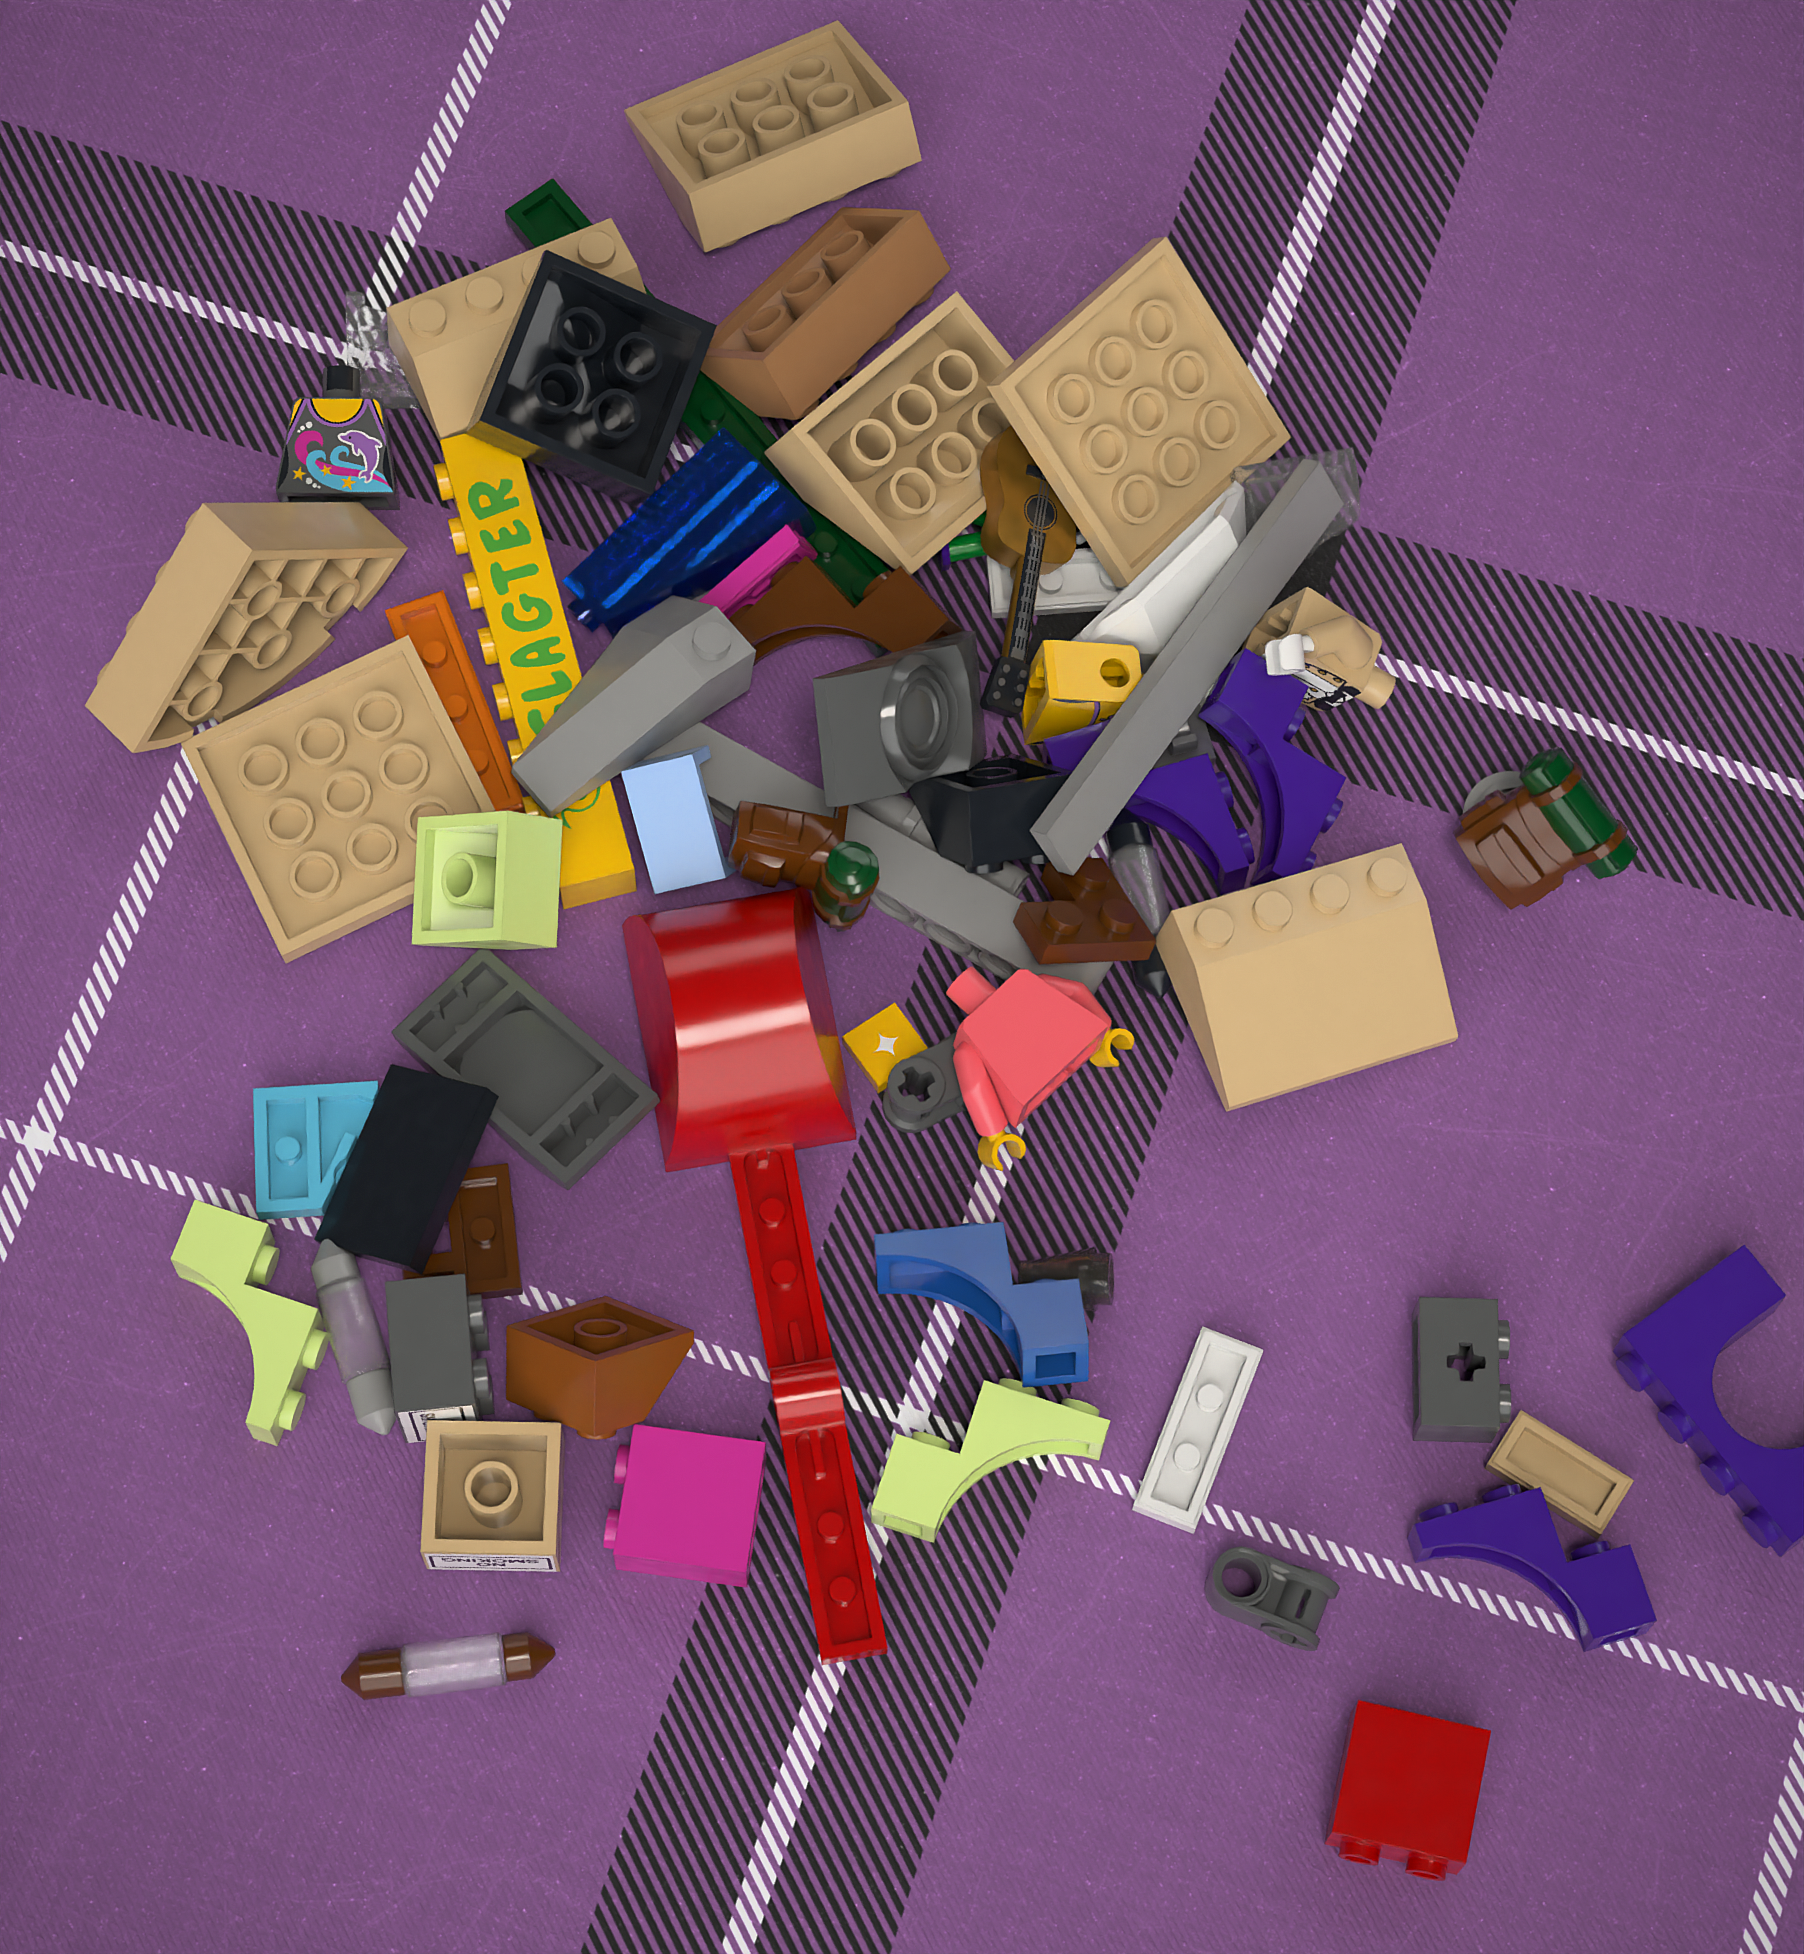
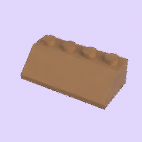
(824, 310)

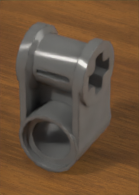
(927, 1074)
(1275, 1597)

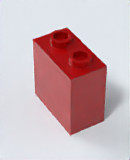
(1407, 1790)

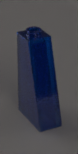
(685, 536)

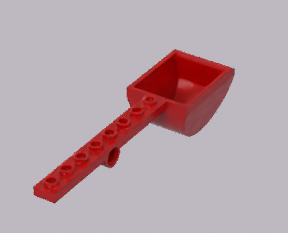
(744, 1076)

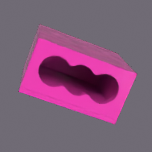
(687, 1505)

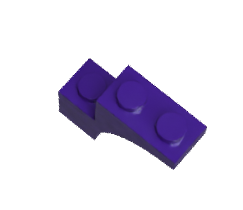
(1293, 789)
(1181, 800)
(1514, 1530)

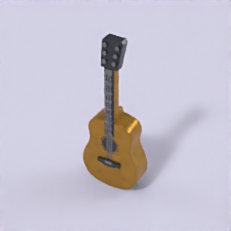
(1031, 536)

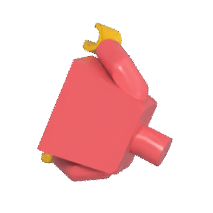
(1023, 1048)

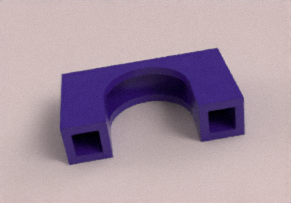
(1674, 1361)

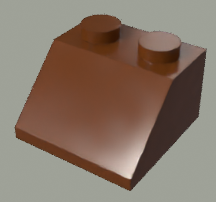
(593, 1364)

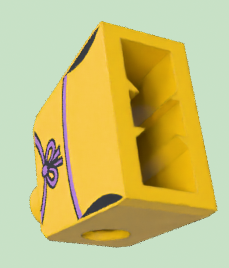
(1076, 686)

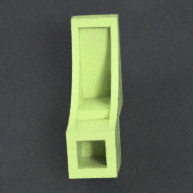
(230, 1259)
(1006, 1426)

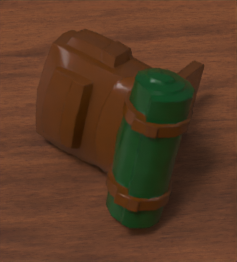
(1542, 831)
(807, 851)

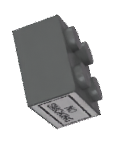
(434, 1353)

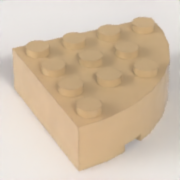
(239, 614)

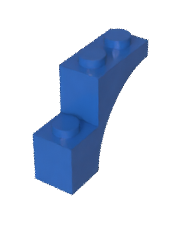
(971, 1270)

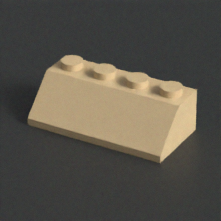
(456, 330)

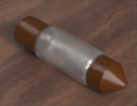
(447, 1665)

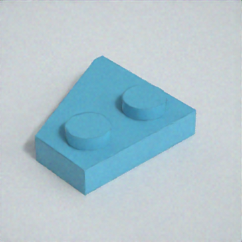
(305, 1144)

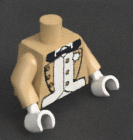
(1321, 649)

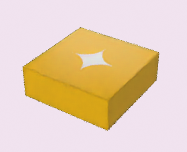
(882, 1044)

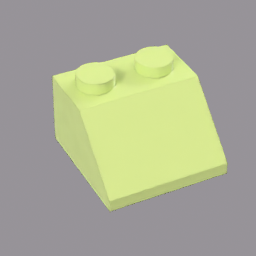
(487, 881)

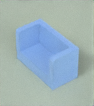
(675, 820)

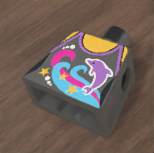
(338, 447)

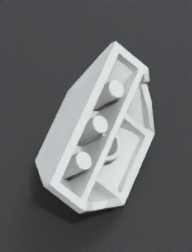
(1171, 586)

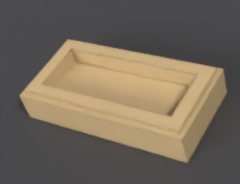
(1571, 1478)

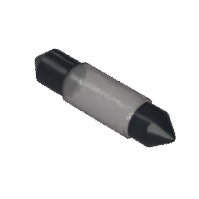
(1139, 874)

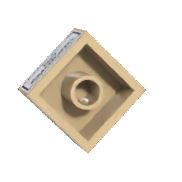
(493, 1496)

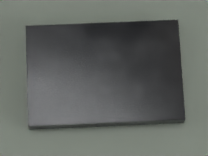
(407, 1168)

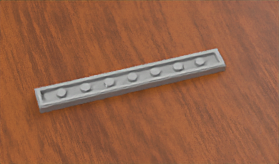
(1187, 667)

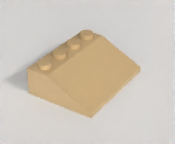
(775, 135)
(904, 439)
(1309, 976)

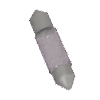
(354, 1336)

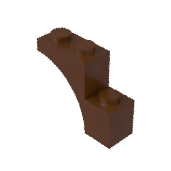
(812, 605)

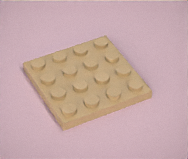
(1138, 410)
(330, 792)

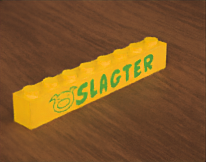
(529, 644)

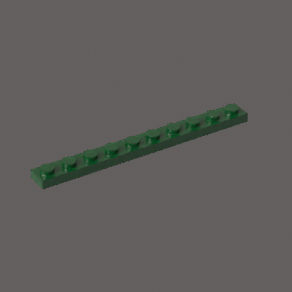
(552, 214)

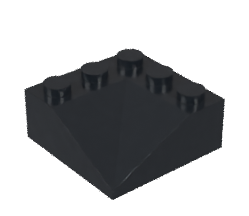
(592, 380)

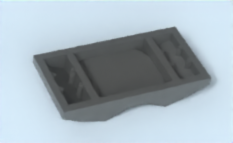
(900, 719)
(556, 1086)

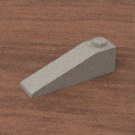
(635, 698)

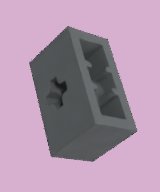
(1441, 1402)

